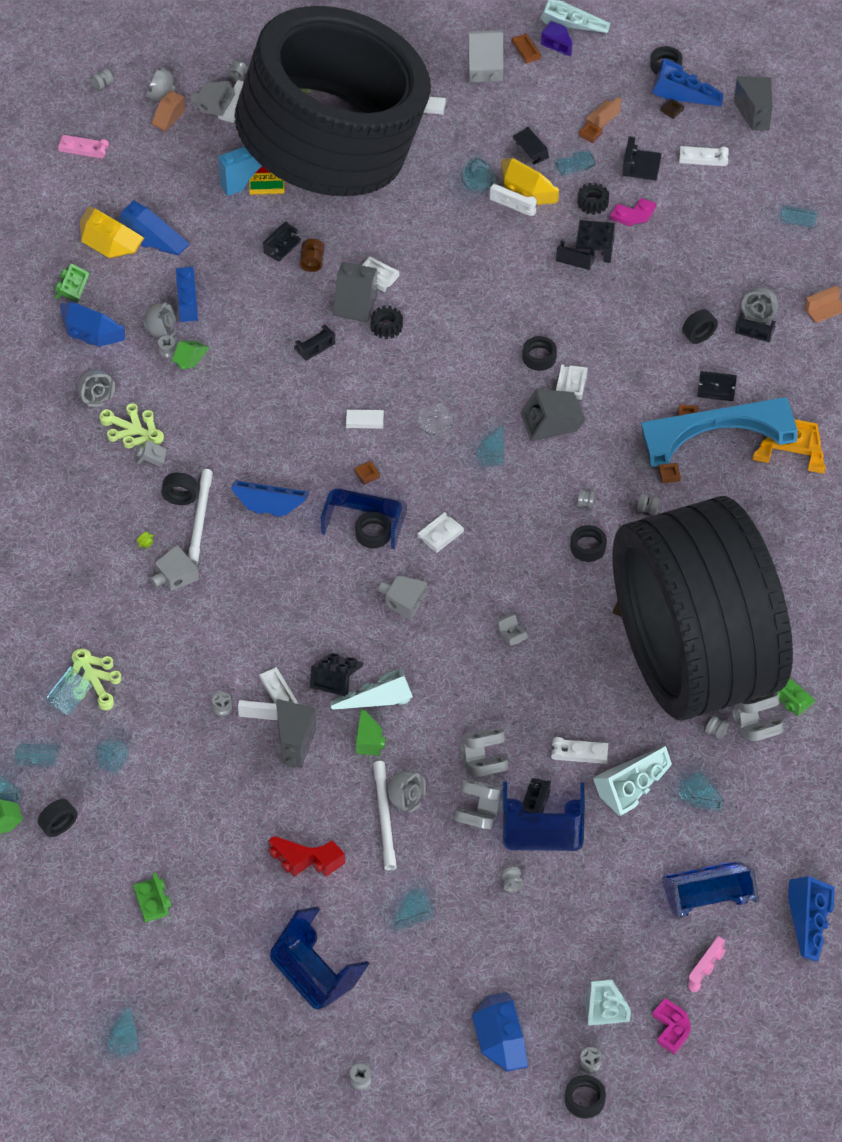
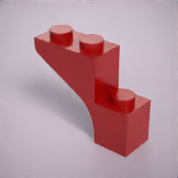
(296, 857)

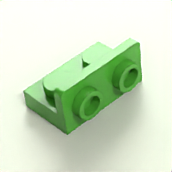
(72, 283)
(795, 698)
(152, 899)

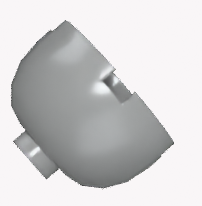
(160, 85)
(760, 301)
(158, 318)
(95, 384)
(406, 787)

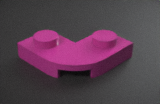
(629, 216)
(677, 1025)

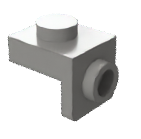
(151, 452)
(510, 630)

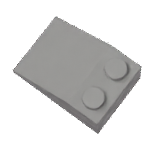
(485, 56)

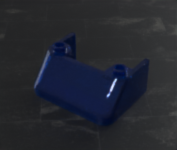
(368, 503)
(543, 830)
(710, 886)
(305, 968)

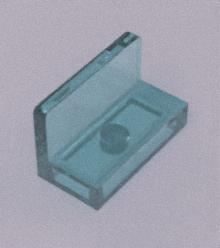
(799, 217)
(69, 691)
(37, 755)

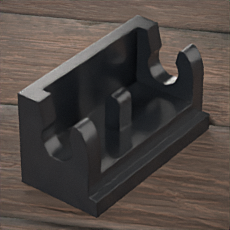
(531, 145)
(281, 242)
(574, 257)
(754, 329)
(316, 344)
(717, 386)
(537, 796)

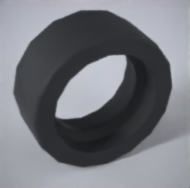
(664, 52)
(694, 331)
(536, 363)
(179, 480)
(373, 541)
(585, 554)
(57, 817)
(582, 1111)

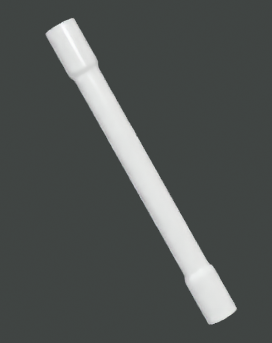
(205, 484)
(388, 851)

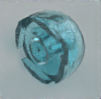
(477, 176)

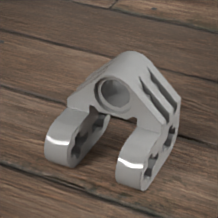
(747, 718)
(473, 752)
(488, 806)

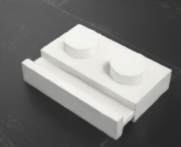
(385, 274)
(572, 380)
(440, 532)

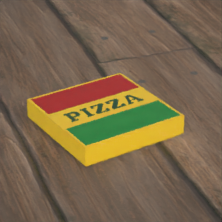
(265, 183)

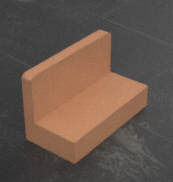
(605, 113)
(824, 304)

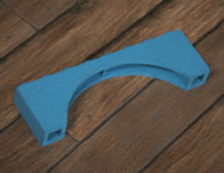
(236, 170)
(767, 417)

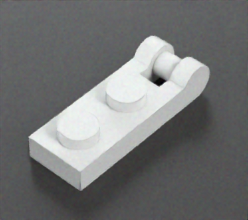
(704, 156)
(513, 200)
(579, 751)

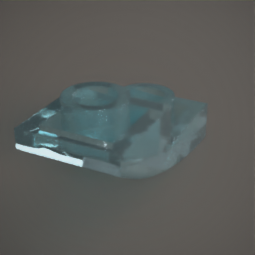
(579, 162)

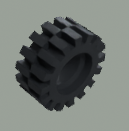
(593, 191)
(386, 314)

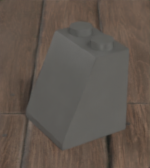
(754, 101)
(355, 292)
(551, 414)
(295, 730)

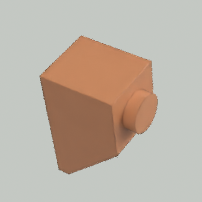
(169, 110)

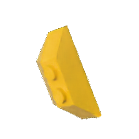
(527, 182)
(107, 234)

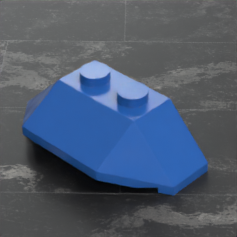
(90, 325)
(268, 498)
(500, 1032)

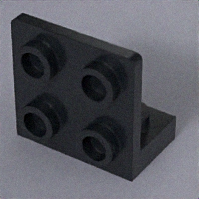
(640, 163)
(596, 236)
(333, 673)

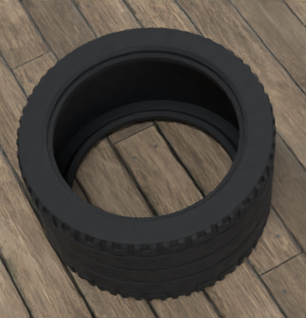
(322, 145)
(702, 607)

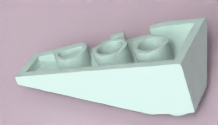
(572, 17)
(389, 690)
(626, 783)
(605, 1004)

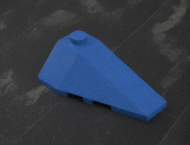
(680, 86)
(152, 229)
(809, 905)

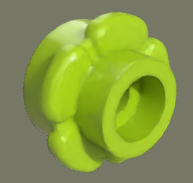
(145, 540)

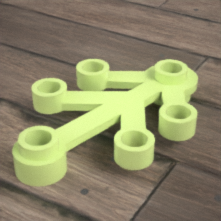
(132, 428)
(93, 674)

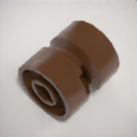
(312, 255)

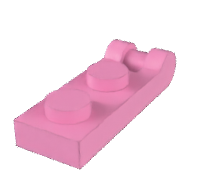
(83, 146)
(706, 964)

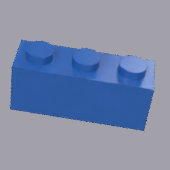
(186, 294)

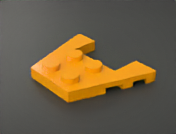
(807, 443)

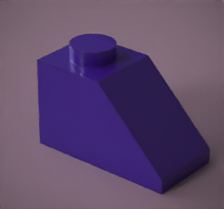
(557, 38)

